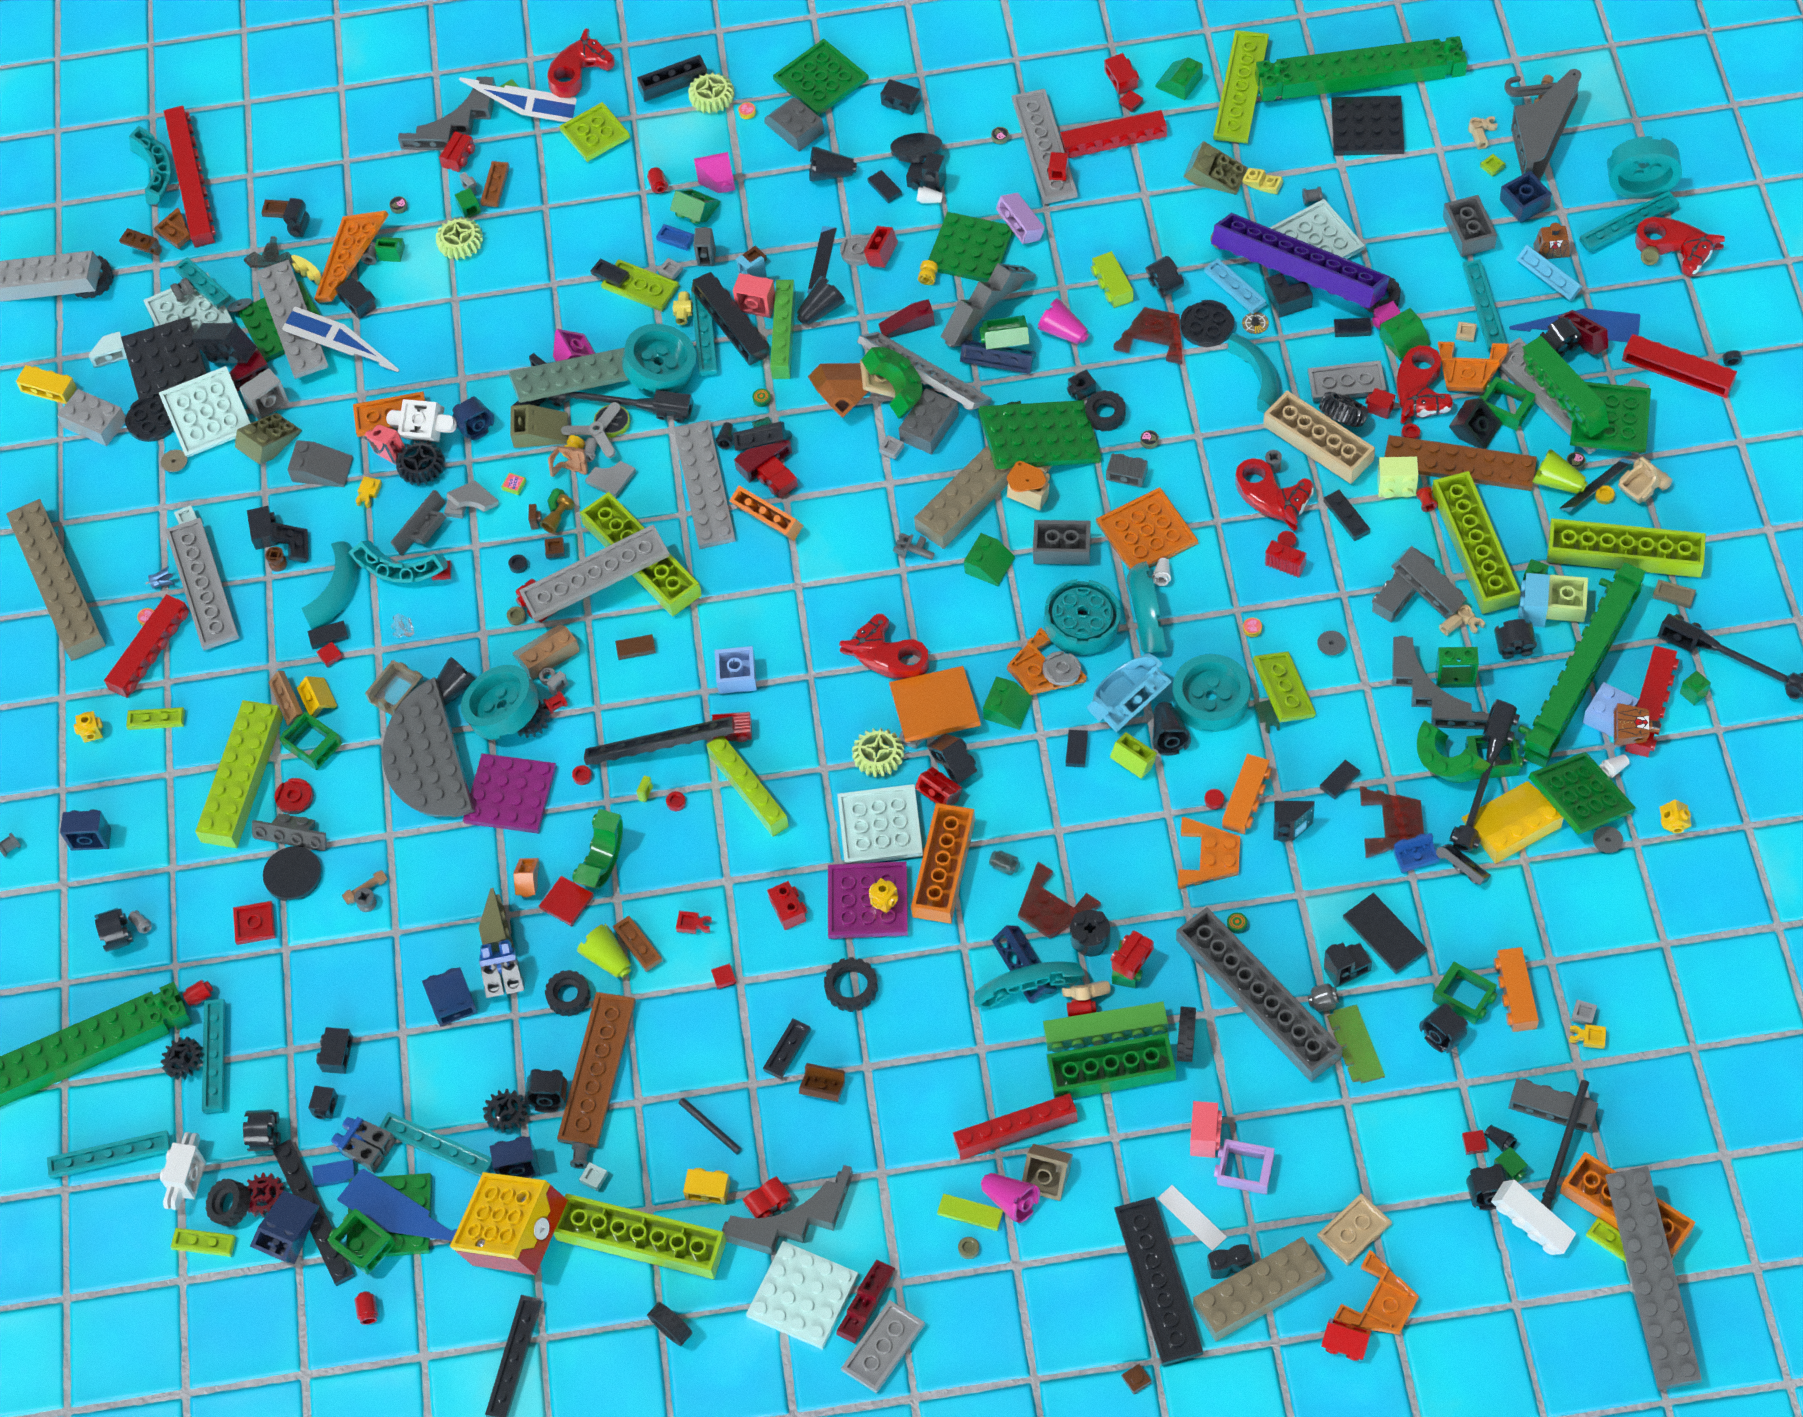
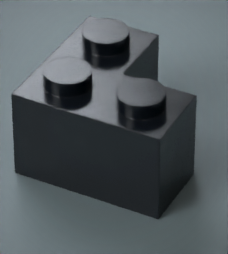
(928, 173)
(1287, 298)
(953, 756)
(1346, 963)

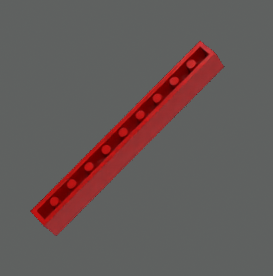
(189, 176)

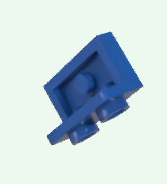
(1415, 852)

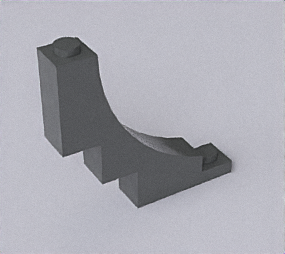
(438, 133)
(969, 312)
(1445, 709)
(819, 1210)

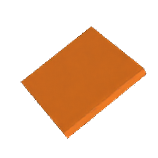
(1146, 530)
(934, 704)

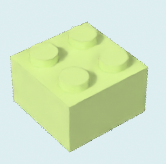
(1397, 477)
(1567, 598)

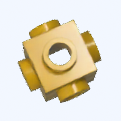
(88, 726)
(1675, 816)
(883, 895)

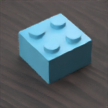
(1534, 599)

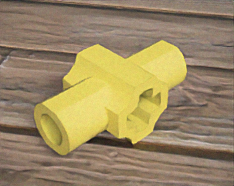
(682, 308)

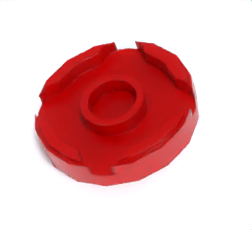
(294, 796)

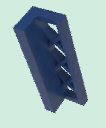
(1002, 358)
(1025, 955)

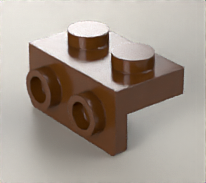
(140, 241)
(822, 1082)

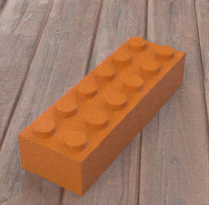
(943, 863)
(1589, 1189)

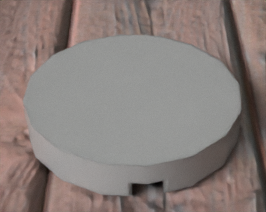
(853, 250)
(1061, 668)

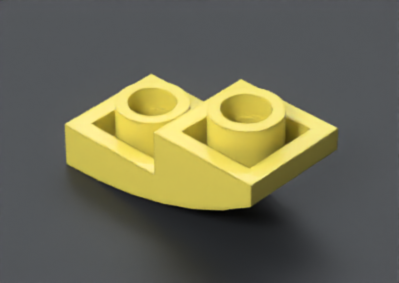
(1259, 180)
(305, 269)

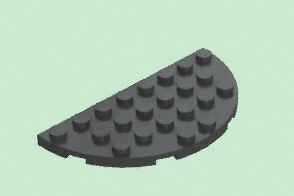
(423, 756)

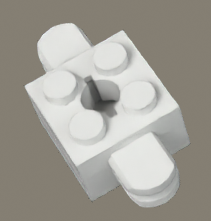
(421, 420)
(182, 1171)

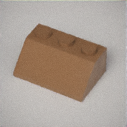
(547, 651)

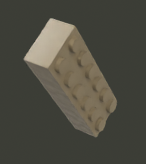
(961, 499)
(1259, 1288)

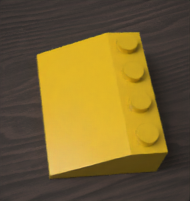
(1515, 821)

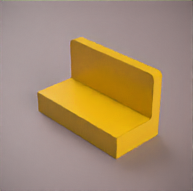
(316, 695)

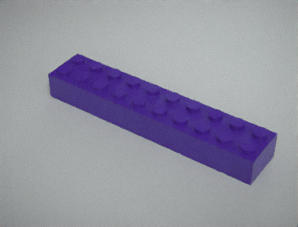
(1300, 260)

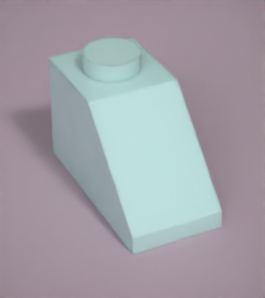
(108, 350)

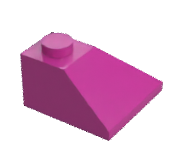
(715, 172)
(570, 345)

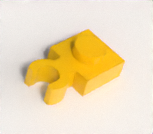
(368, 489)
(1592, 1036)

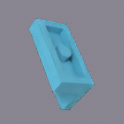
(755, 268)

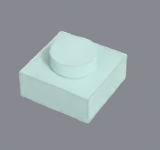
(185, 515)
(593, 1176)

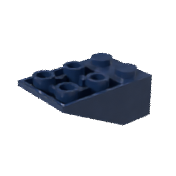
(449, 996)
(285, 1227)

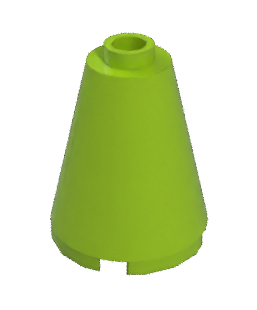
(1559, 474)
(605, 951)

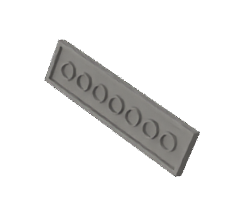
(1041, 139)
(281, 297)
(1514, 368)
(930, 373)
(704, 484)
(594, 573)
(202, 584)

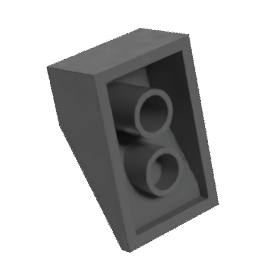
(319, 464)

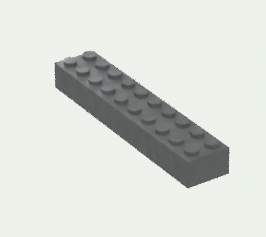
(1259, 994)
(1653, 1278)

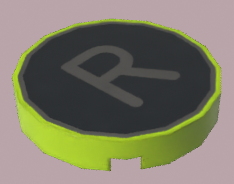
(619, 423)

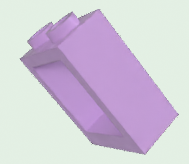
(1246, 1150)

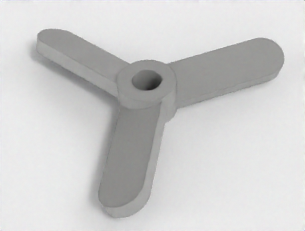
(597, 429)

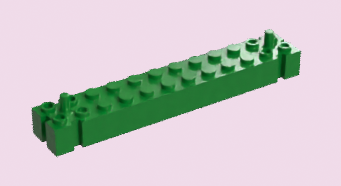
(1360, 68)
(1583, 665)
(91, 1042)

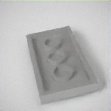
(1347, 379)
(883, 1346)

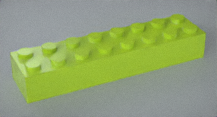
(1475, 542)
(1612, 545)
(664, 579)
(239, 774)
(641, 1236)

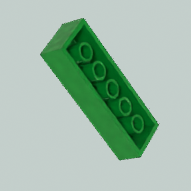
(1565, 387)
(1111, 1066)

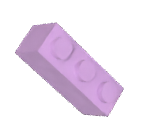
(1020, 218)

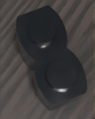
(296, 217)
(1224, 1262)

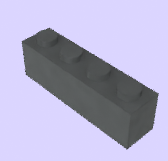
(1429, 582)
(1394, 596)
(1550, 1104)

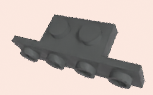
(421, 524)
(290, 831)

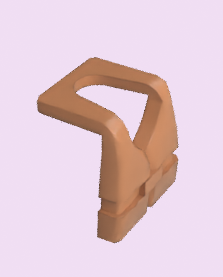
(575, 462)

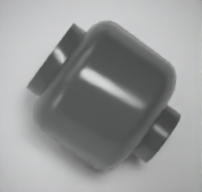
(1323, 997)

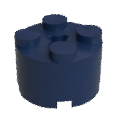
(473, 418)

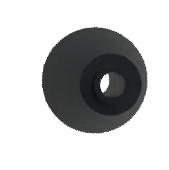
(829, 165)
(819, 302)
(453, 680)
(1169, 730)

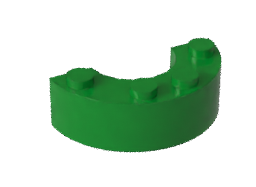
(899, 373)
(1432, 753)
(604, 850)

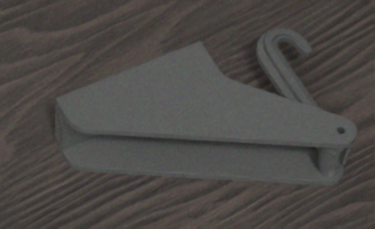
(1540, 125)

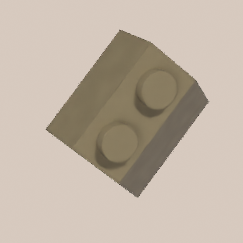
(1047, 1170)

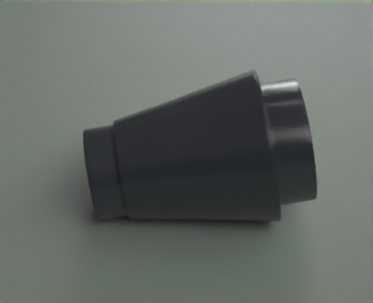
(725, 436)
(1501, 1138)

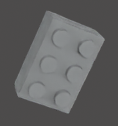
(92, 417)

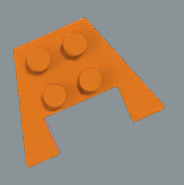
(1470, 373)
(1028, 666)
(1218, 853)
(1388, 1305)

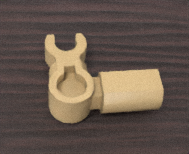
(1478, 126)
(1463, 615)
(1085, 992)

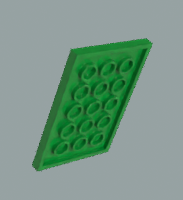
(1039, 434)

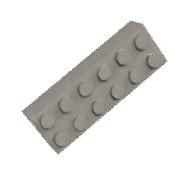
(49, 275)

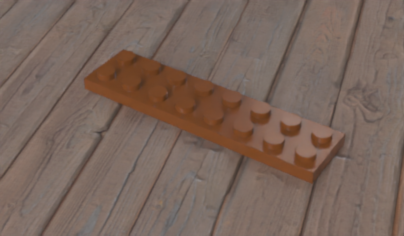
(1484, 465)
(596, 1069)

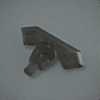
(269, 257)

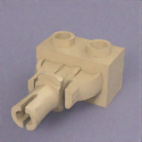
(1033, 498)

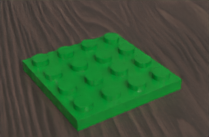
(820, 77)
(970, 246)
(262, 327)
(1627, 418)
(1582, 792)
(417, 1188)

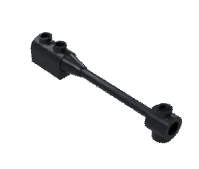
(662, 405)
(1692, 635)
(1497, 734)

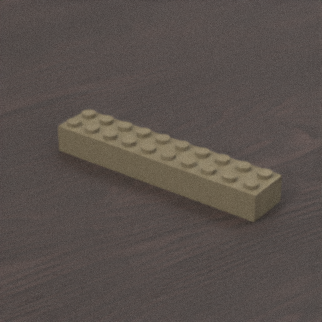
(55, 580)

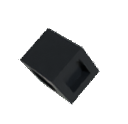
(1087, 384)
(323, 1102)

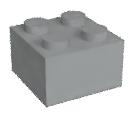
(264, 394)

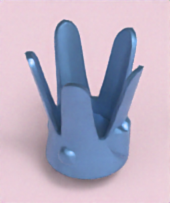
(159, 578)

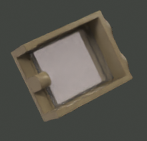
(393, 686)

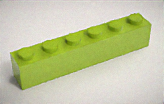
(747, 785)

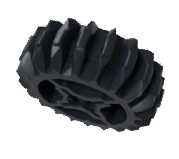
(1343, 409)
(420, 463)

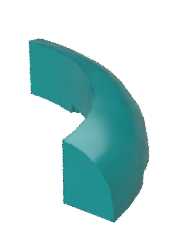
(155, 155)
(1262, 367)
(388, 569)
(339, 590)
(1146, 608)
(1026, 979)

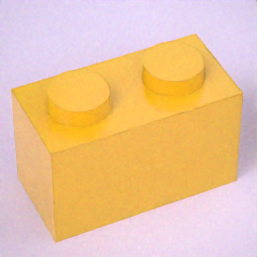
(707, 1186)

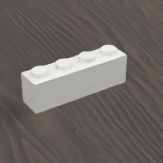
(1533, 1217)

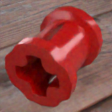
(1426, 499)
(555, 702)

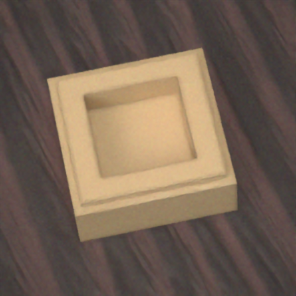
(1466, 331)

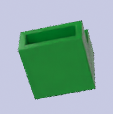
(389, 249)

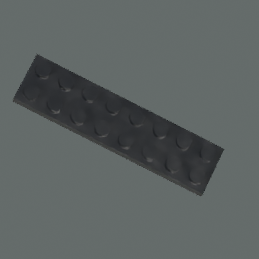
(1158, 1281)

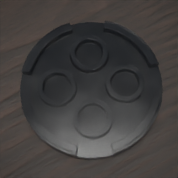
(915, 147)
(1207, 323)
(148, 419)
(292, 873)

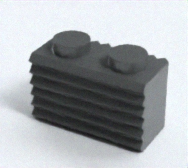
(704, 246)
(1127, 470)

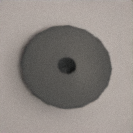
(239, 305)
(1331, 642)
(1608, 839)

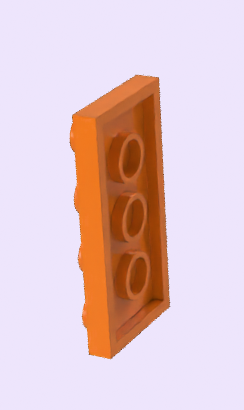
(374, 413)

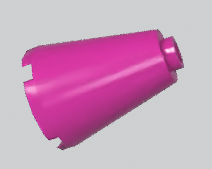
(1063, 323)
(1011, 1195)

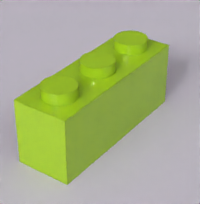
(1112, 279)

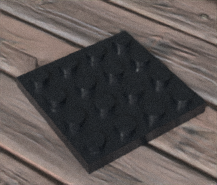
(1367, 125)
(163, 357)

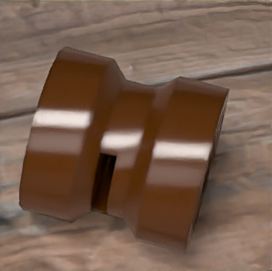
(276, 559)

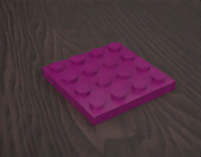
(510, 793)
(850, 906)

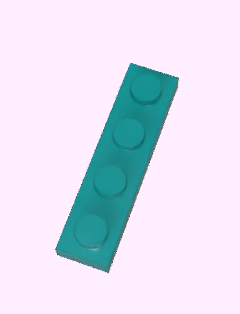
(202, 283)

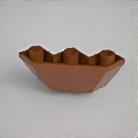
(839, 385)

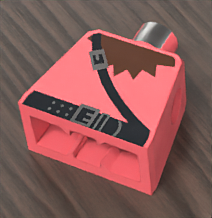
(385, 442)

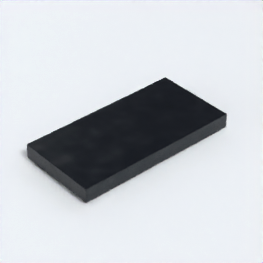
(1384, 933)

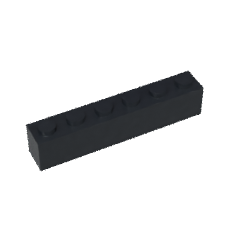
(730, 318)

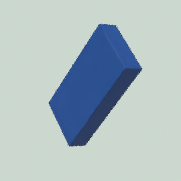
(675, 237)
(333, 1173)

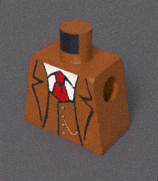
(1552, 242)
(1632, 724)

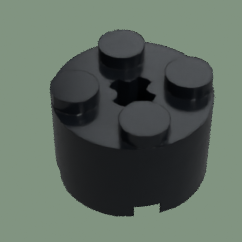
(1164, 276)
(1562, 336)
(1515, 638)
(113, 929)
(1090, 932)
(1444, 1028)
(546, 1090)
(261, 1130)
(1484, 1185)

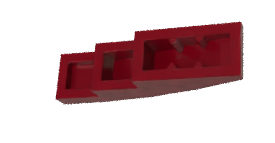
(865, 1301)

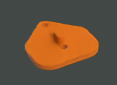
(1025, 472)

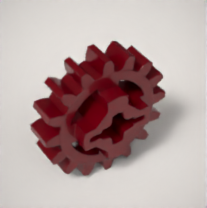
(264, 1185)

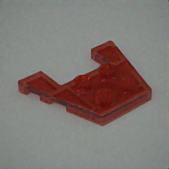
(1154, 327)
(1400, 819)
(1045, 910)

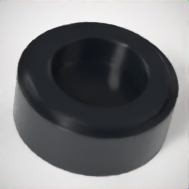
(1732, 357)
(517, 564)

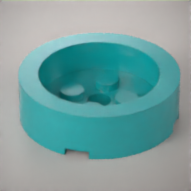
(1641, 180)
(660, 344)
(1077, 632)
(1214, 676)
(500, 687)

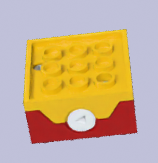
(509, 1223)

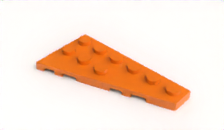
(348, 247)

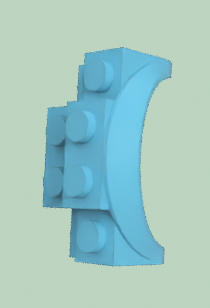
(1128, 690)

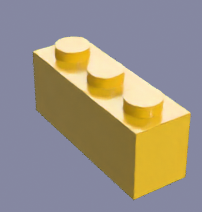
(46, 384)

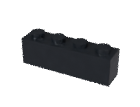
(671, 78)

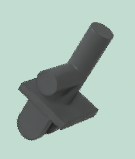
(905, 542)

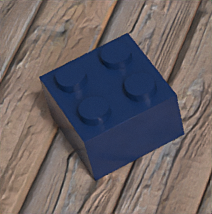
(1525, 196)
(85, 830)
(515, 1158)

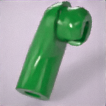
(552, 500)

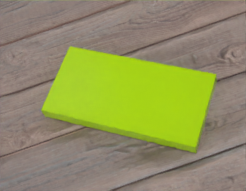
(644, 287)
(1284, 686)

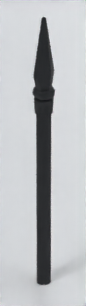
(1551, 1186)

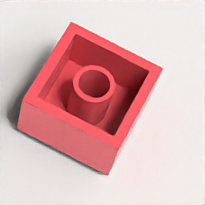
(754, 295)
(1205, 1129)

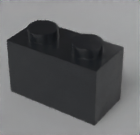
(900, 96)
(356, 298)
(259, 526)
(335, 1050)

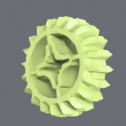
(701, 90)
(448, 238)
(869, 746)

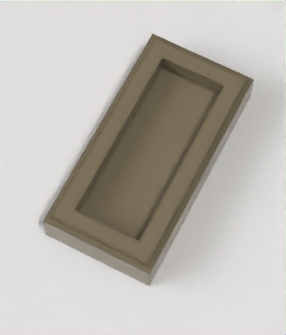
(1674, 594)

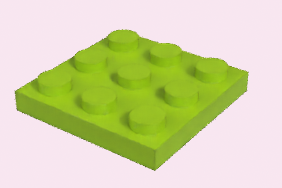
(594, 131)

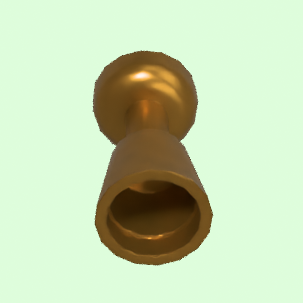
(552, 520)

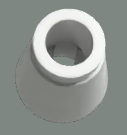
(928, 195)
(1162, 572)
(1614, 765)

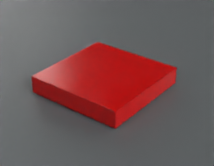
(566, 901)
(254, 922)

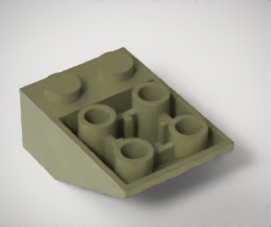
(1214, 169)
(537, 426)
(265, 437)
(493, 924)

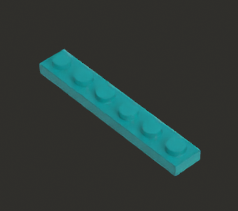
(1628, 221)
(1483, 303)
(704, 338)
(213, 1056)
(437, 1145)
(108, 1154)

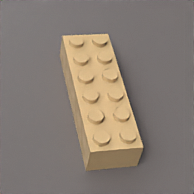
(1319, 437)

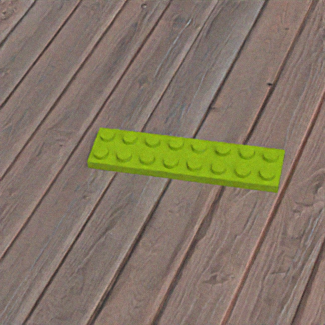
(1240, 87)

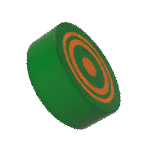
(761, 397)
(1237, 922)

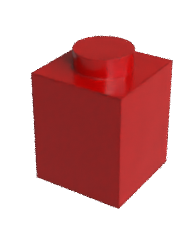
(1058, 166)
(1380, 403)

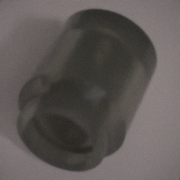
(1004, 862)

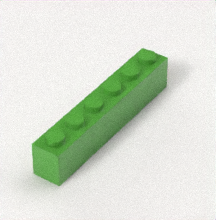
(783, 329)
(1105, 1026)

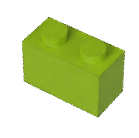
(1133, 755)

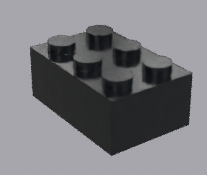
(224, 343)

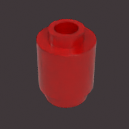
(657, 180)
(198, 993)
(1081, 1007)
(366, 1308)

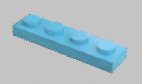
(1549, 272)
(1235, 286)

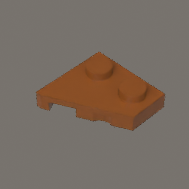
(173, 229)

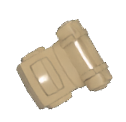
(1642, 480)

